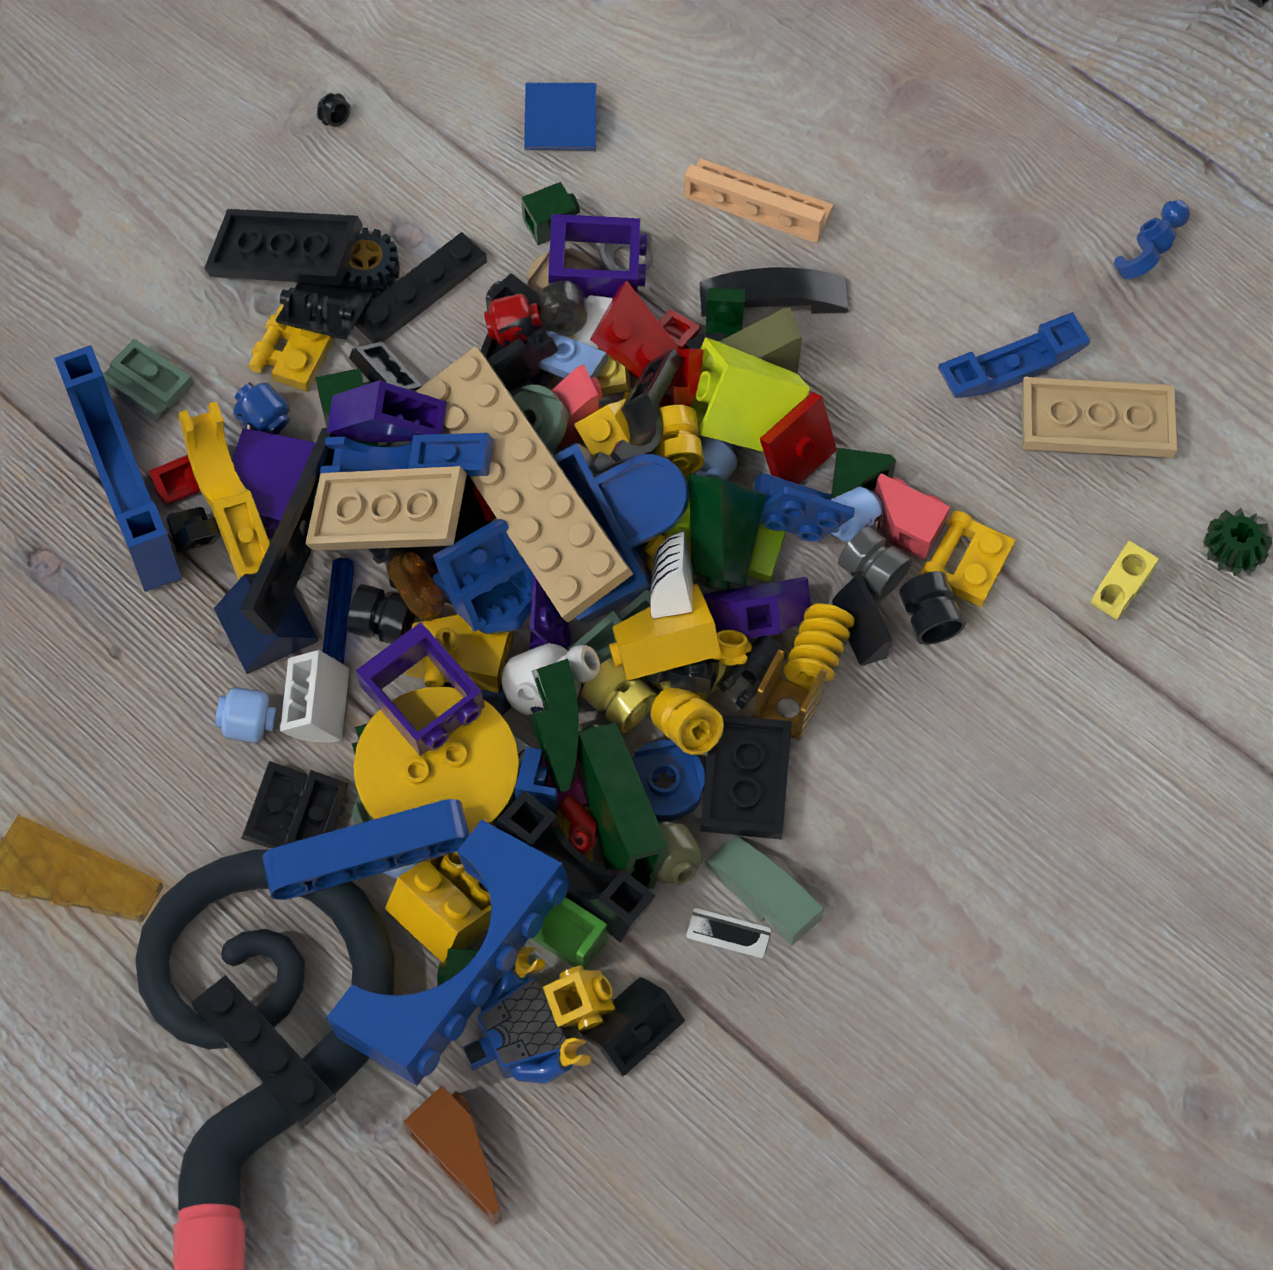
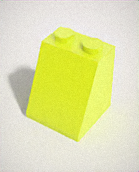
(742, 395)

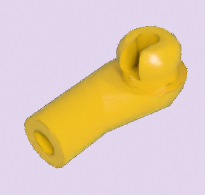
(449, 640)

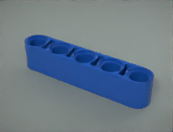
(365, 849)

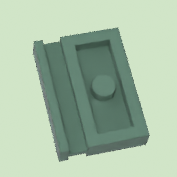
(146, 379)

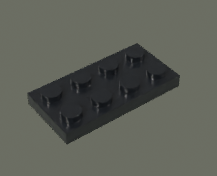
(284, 246)

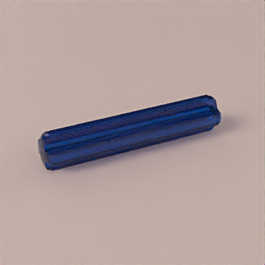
(338, 608)

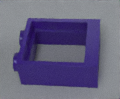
(597, 230)
(398, 659)

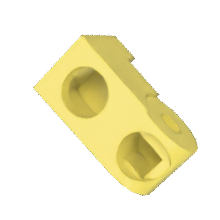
(1124, 580)

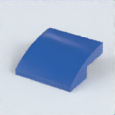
(560, 116)

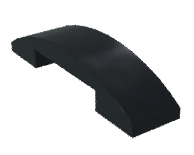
(783, 287)

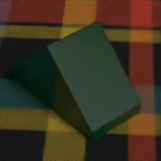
(860, 469)

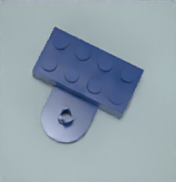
(632, 507)

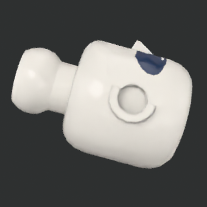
(519, 682)

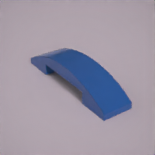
(1009, 364)

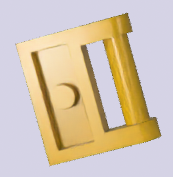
(981, 561)

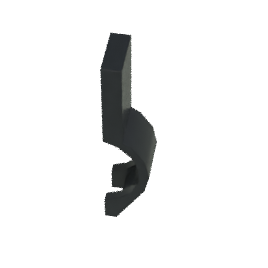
(642, 413)

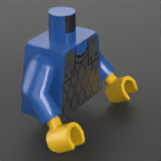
(522, 1030)

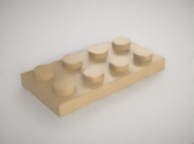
(1099, 417)
(386, 508)

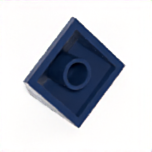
(248, 643)

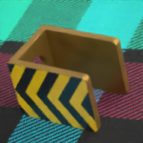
(775, 688)

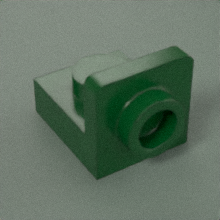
(724, 311)

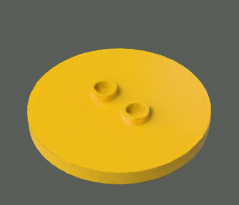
(473, 765)

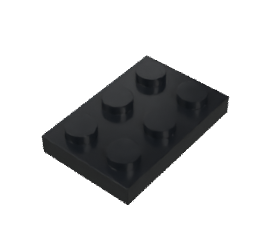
(747, 778)

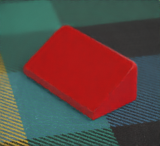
(174, 480)

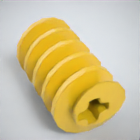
(818, 644)

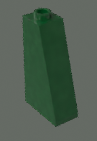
(619, 804)

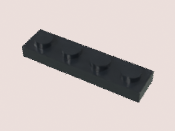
(420, 288)
(264, 1051)

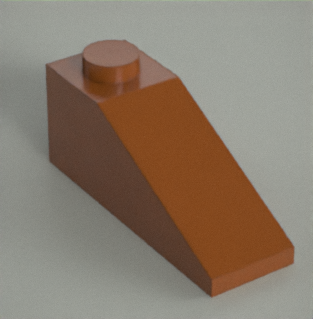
(450, 1139)

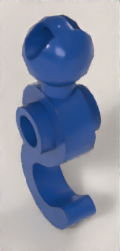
(1154, 239)

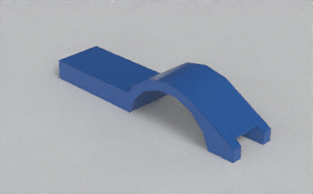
(465, 450)

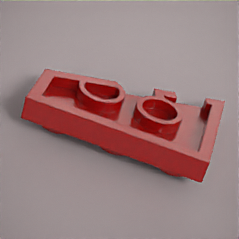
(631, 332)

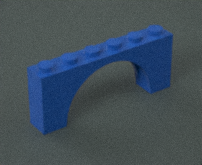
(118, 469)
(415, 1029)

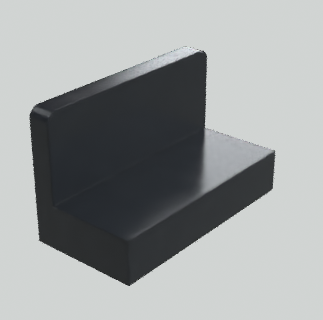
(638, 1024)

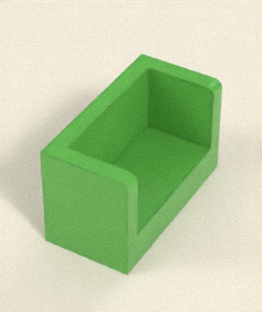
(572, 934)

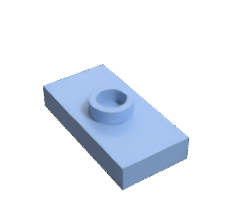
(571, 355)

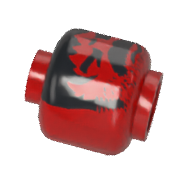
(511, 319)

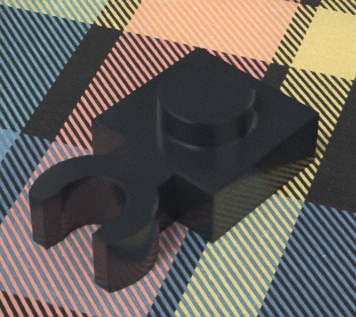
(692, 677)

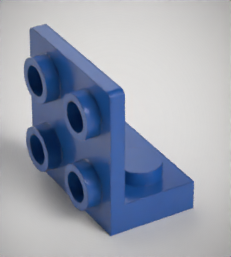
(799, 509)

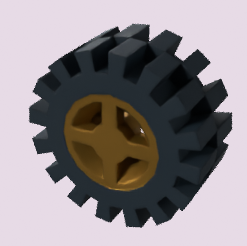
(382, 261)

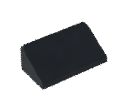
(868, 634)

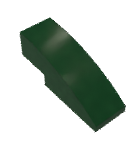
(558, 723)

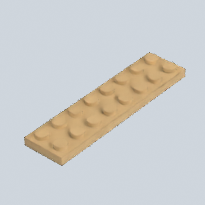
(530, 489)

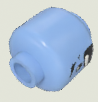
(867, 512)

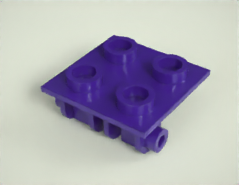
(545, 621)

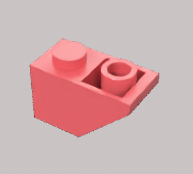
(580, 397)
(910, 517)

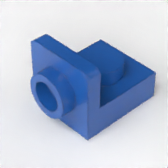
(534, 779)

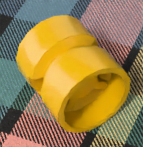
(680, 438)
(687, 720)

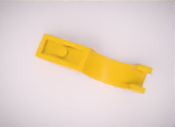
(223, 490)

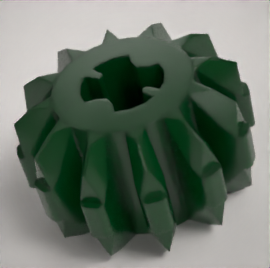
(1237, 542)

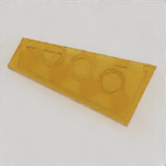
(67, 873)

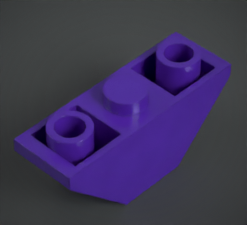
(760, 608)

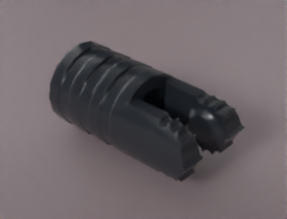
(753, 670)

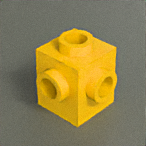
(580, 998)

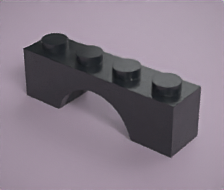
(603, 892)

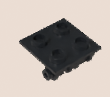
(323, 308)

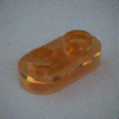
(415, 585)

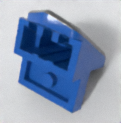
(486, 580)

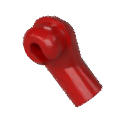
(582, 824)

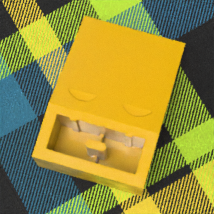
(441, 905)

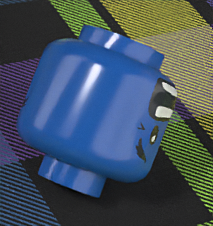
(261, 408)

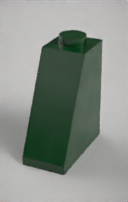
(723, 529)

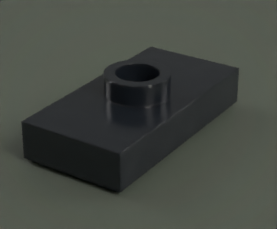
(381, 364)

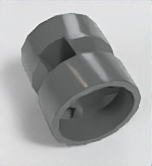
(880, 566)

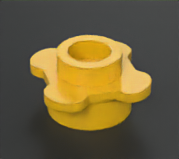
(732, 647)

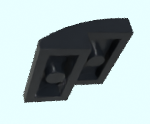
(293, 806)

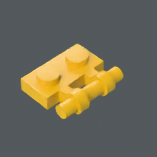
(298, 360)

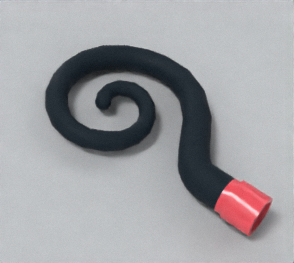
(209, 1219)

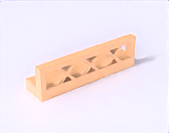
(757, 200)

